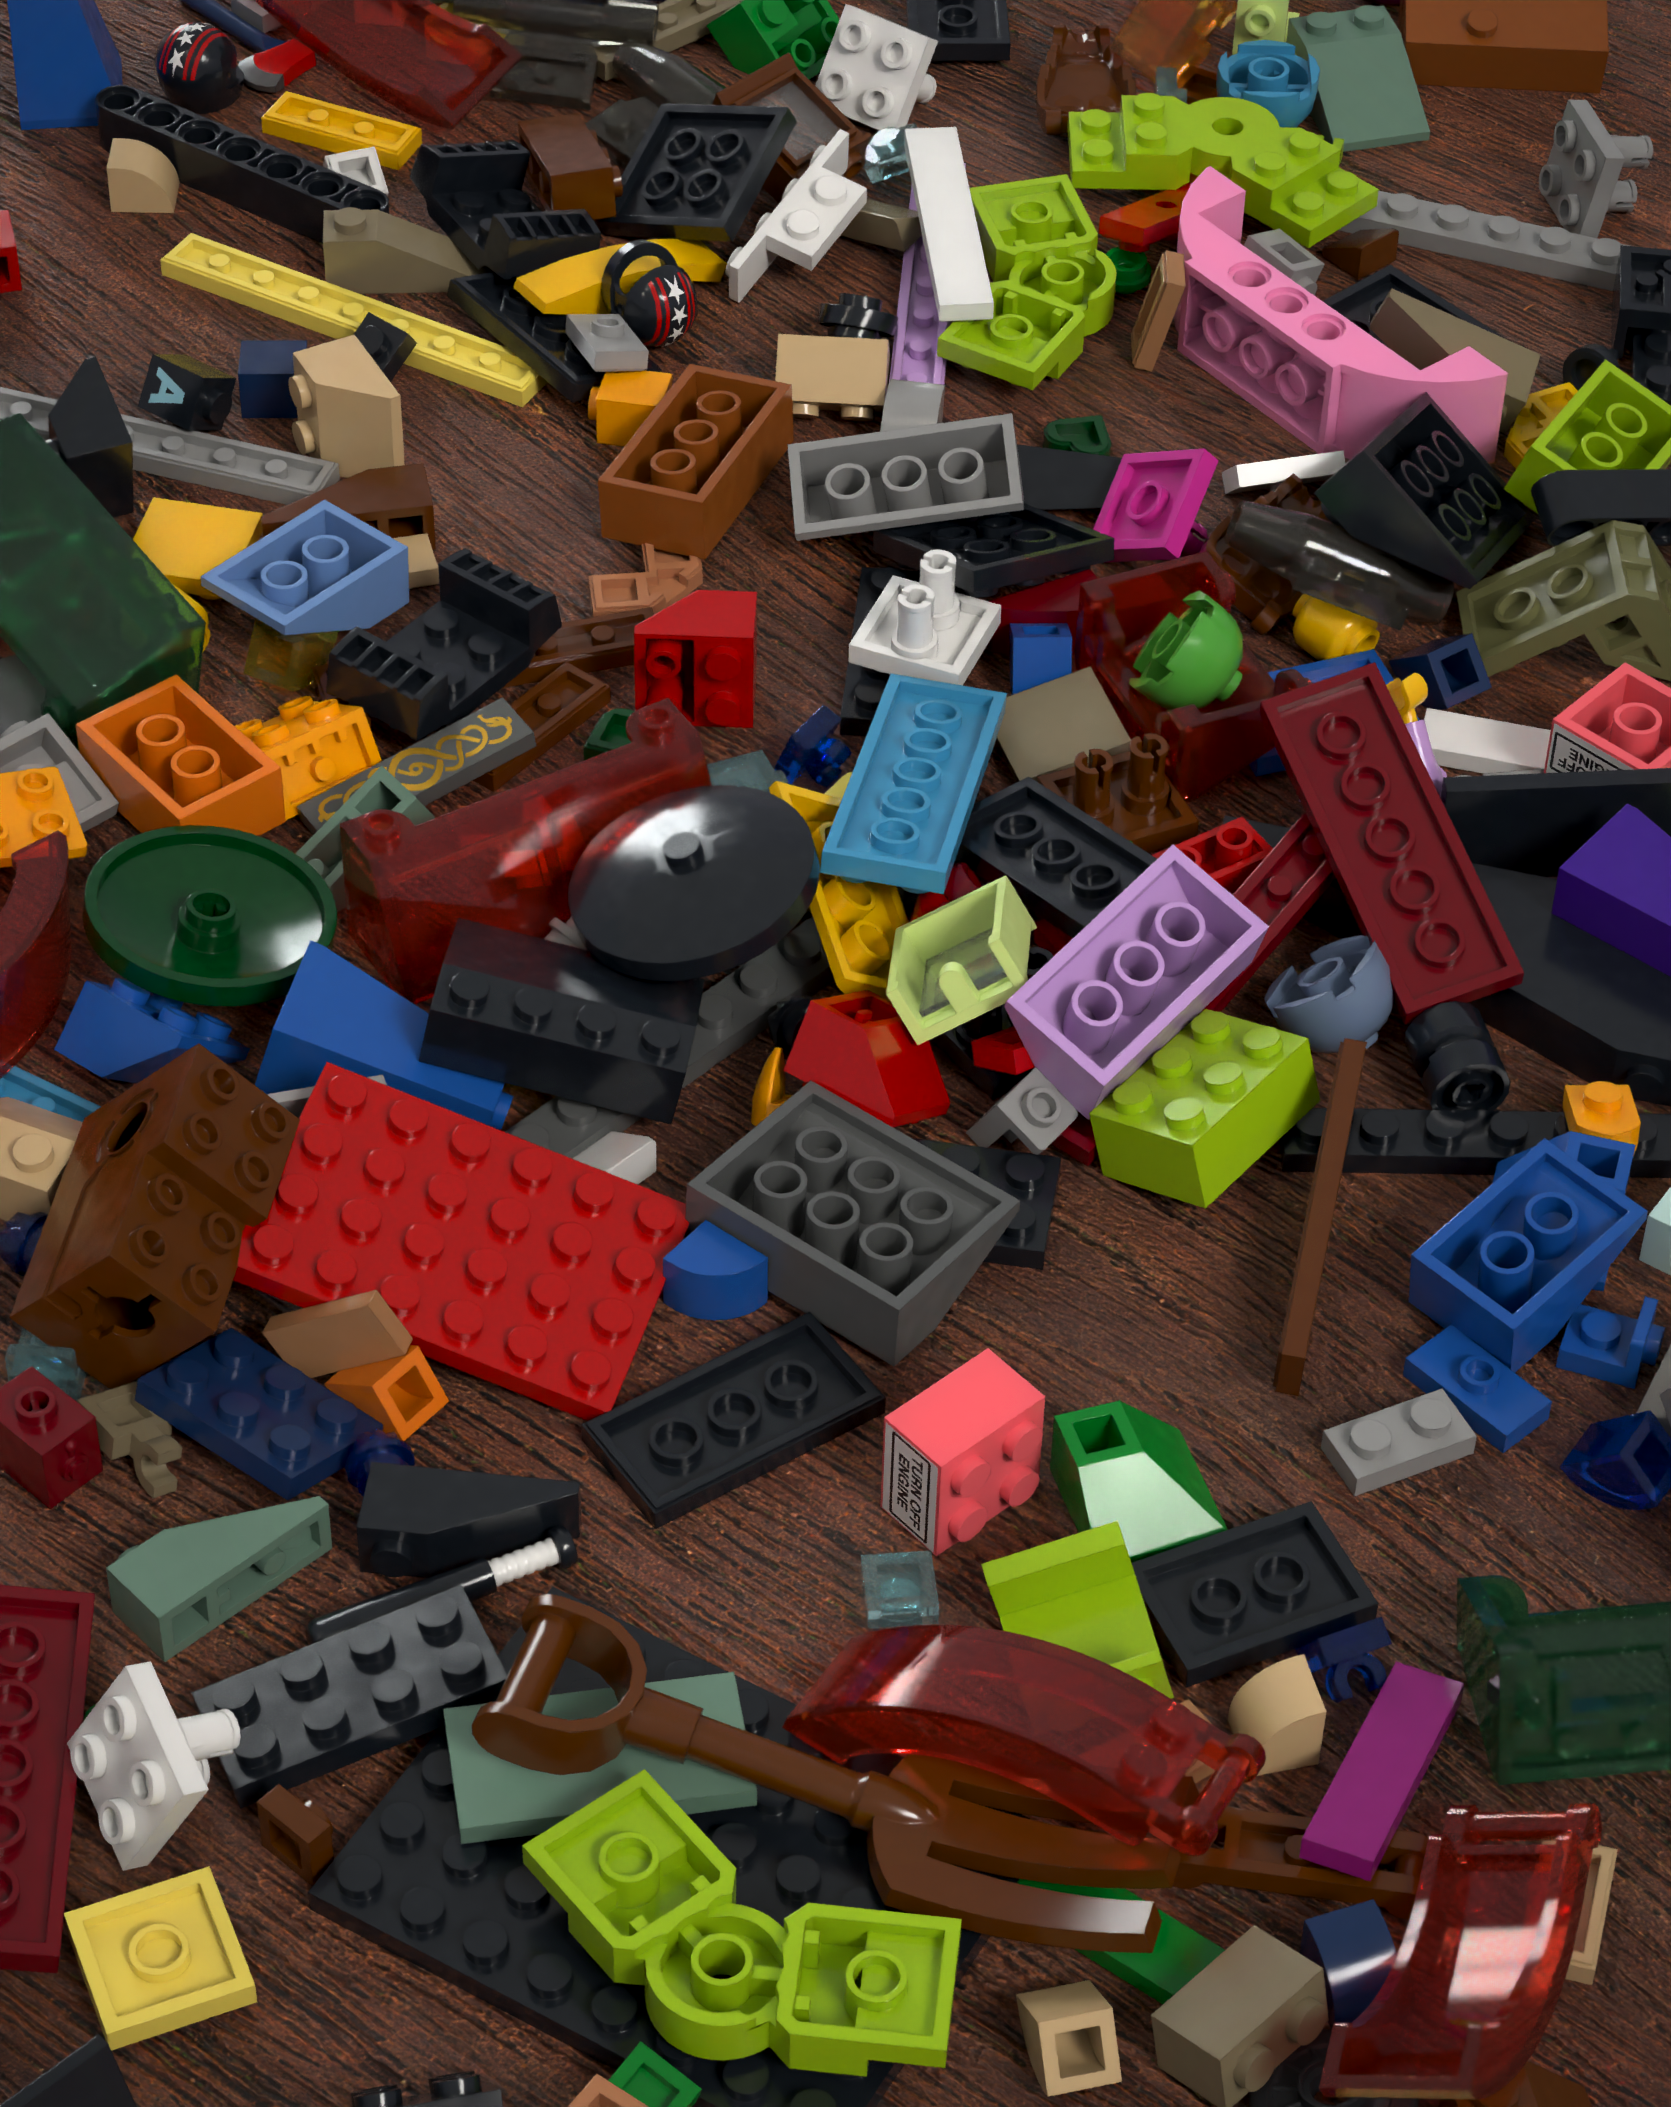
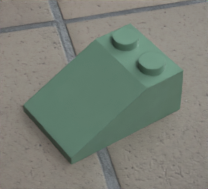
(1363, 80)

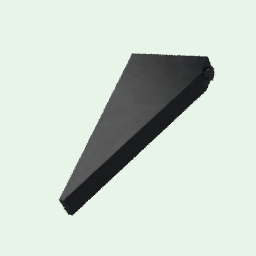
(1578, 995)

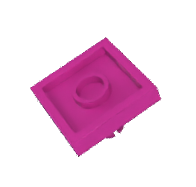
(1156, 503)

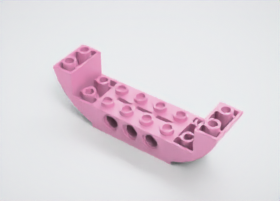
(1300, 355)

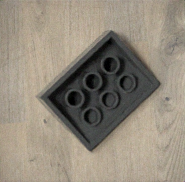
(853, 1219)

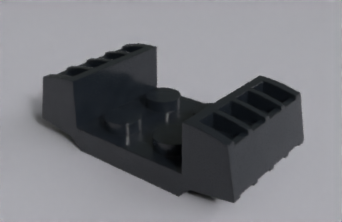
(481, 207)
(451, 653)

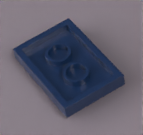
(256, 1412)

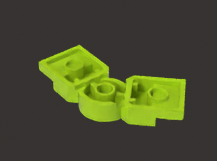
(1159, 140)
(1045, 285)
(663, 1914)

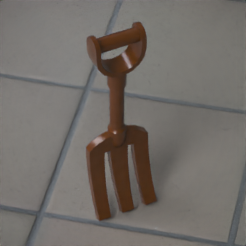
(913, 1818)

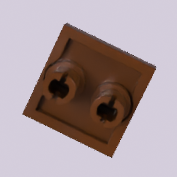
(1128, 793)

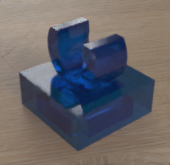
(814, 750)
(1349, 1650)

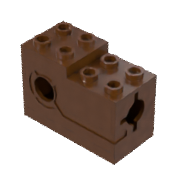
(154, 1217)

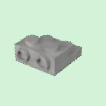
(46, 745)

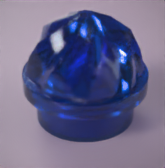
(20, 1239)
(371, 1448)

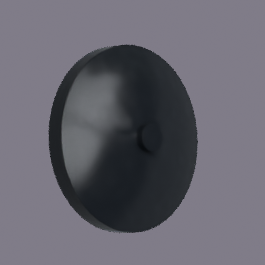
(694, 883)

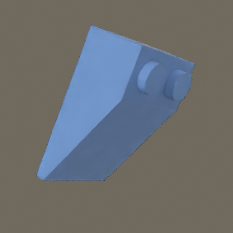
(317, 574)

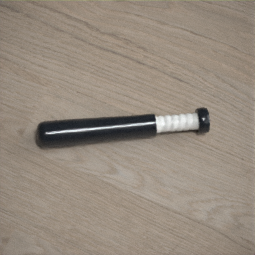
(477, 1579)

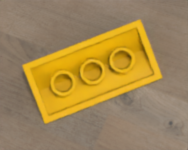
(851, 918)

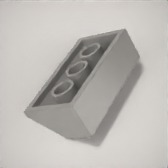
(905, 477)

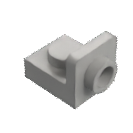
(1029, 1112)

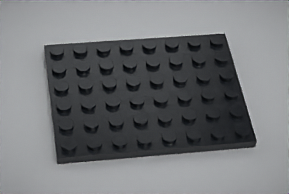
(503, 1937)

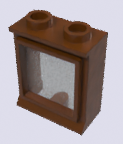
(816, 116)

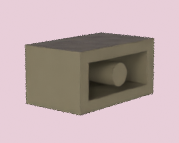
(1240, 2018)

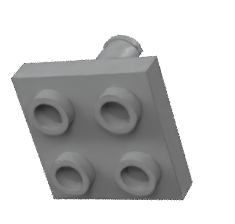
(1585, 170)

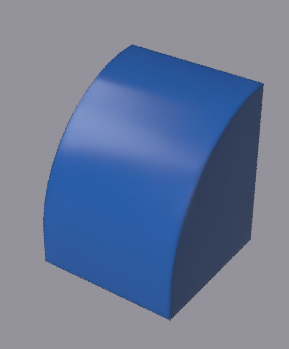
(1038, 654)
(714, 1276)

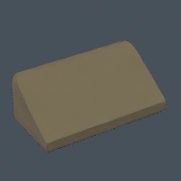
(885, 226)

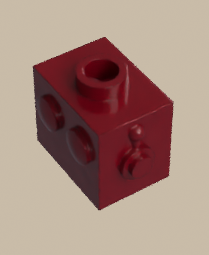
(46, 1438)

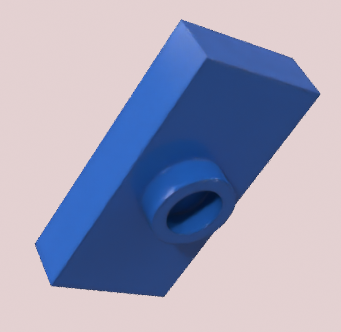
(1482, 1388)

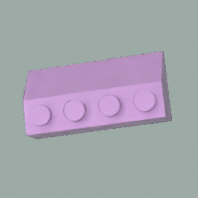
(1133, 978)

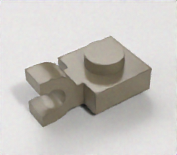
(135, 1431)

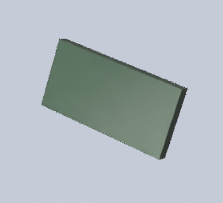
(511, 1801)

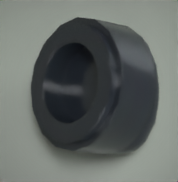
(1585, 361)

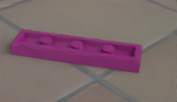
(1381, 1771)

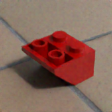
(701, 658)
(868, 1058)

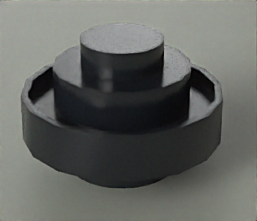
(857, 318)

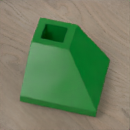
(765, 30)
(1131, 1471)

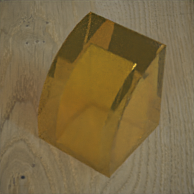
(286, 658)

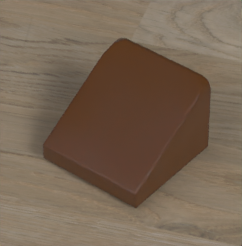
(1364, 251)

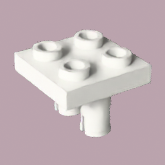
(877, 69)
(926, 626)
(145, 1762)

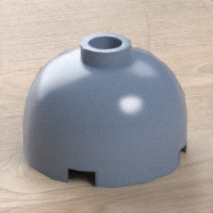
(1337, 997)

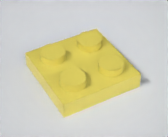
(160, 1958)

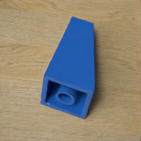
(61, 61)
(369, 1029)

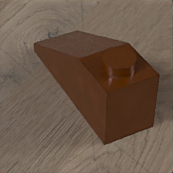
(386, 498)

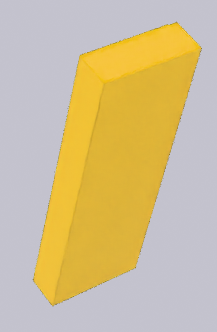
(340, 129)

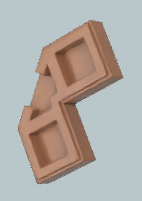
(664, 581)

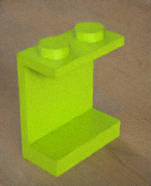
(1080, 1598)

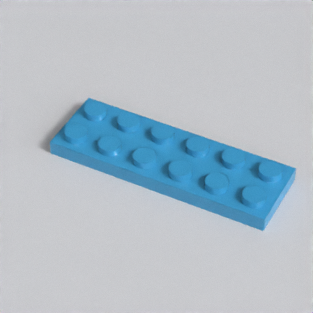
(914, 785)

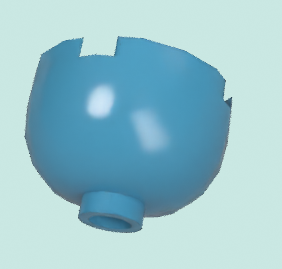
(1272, 78)

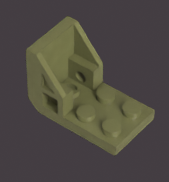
(1576, 593)

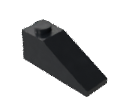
(439, 1519)

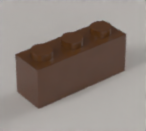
(569, 166)

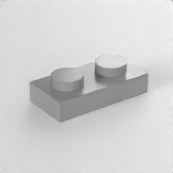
(1398, 1442)

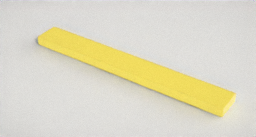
(339, 313)

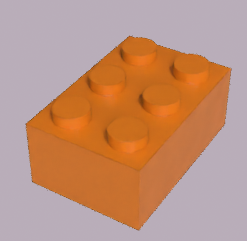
(181, 763)

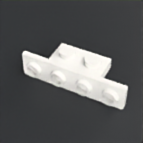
(804, 222)

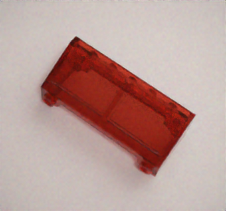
(502, 856)

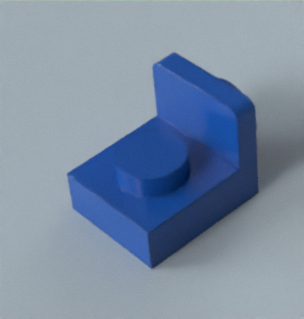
(1611, 1344)

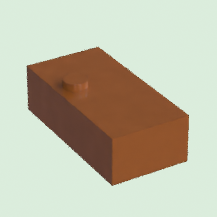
(1507, 43)
(696, 461)

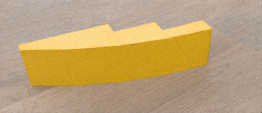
(576, 281)

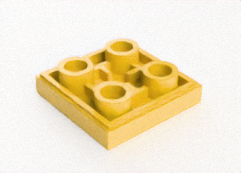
(193, 539)

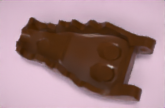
(1080, 77)
(1259, 591)

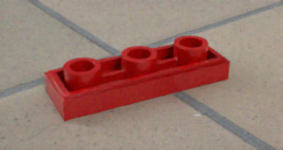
(1145, 220)

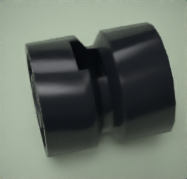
(1456, 1058)

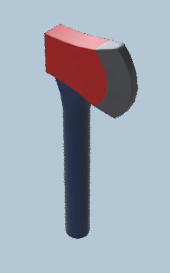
(276, 60)

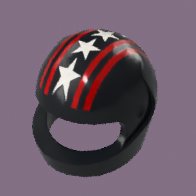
(198, 68)
(659, 304)

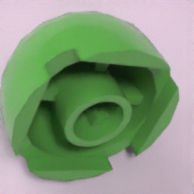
(1191, 656)

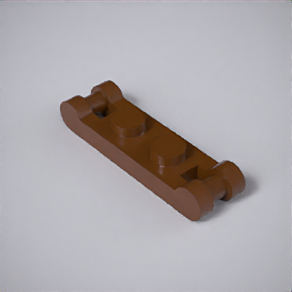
(1264, 1856)

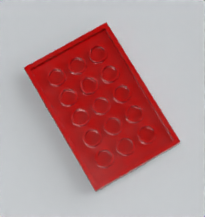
(471, 1239)

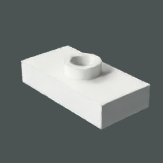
(1274, 472)

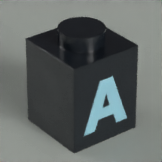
(187, 392)

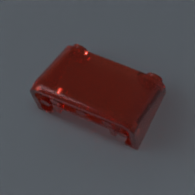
(1112, 628)

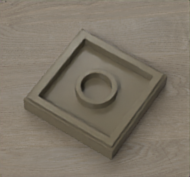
(1055, 723)

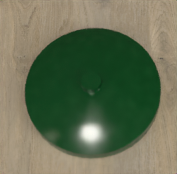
(206, 914)

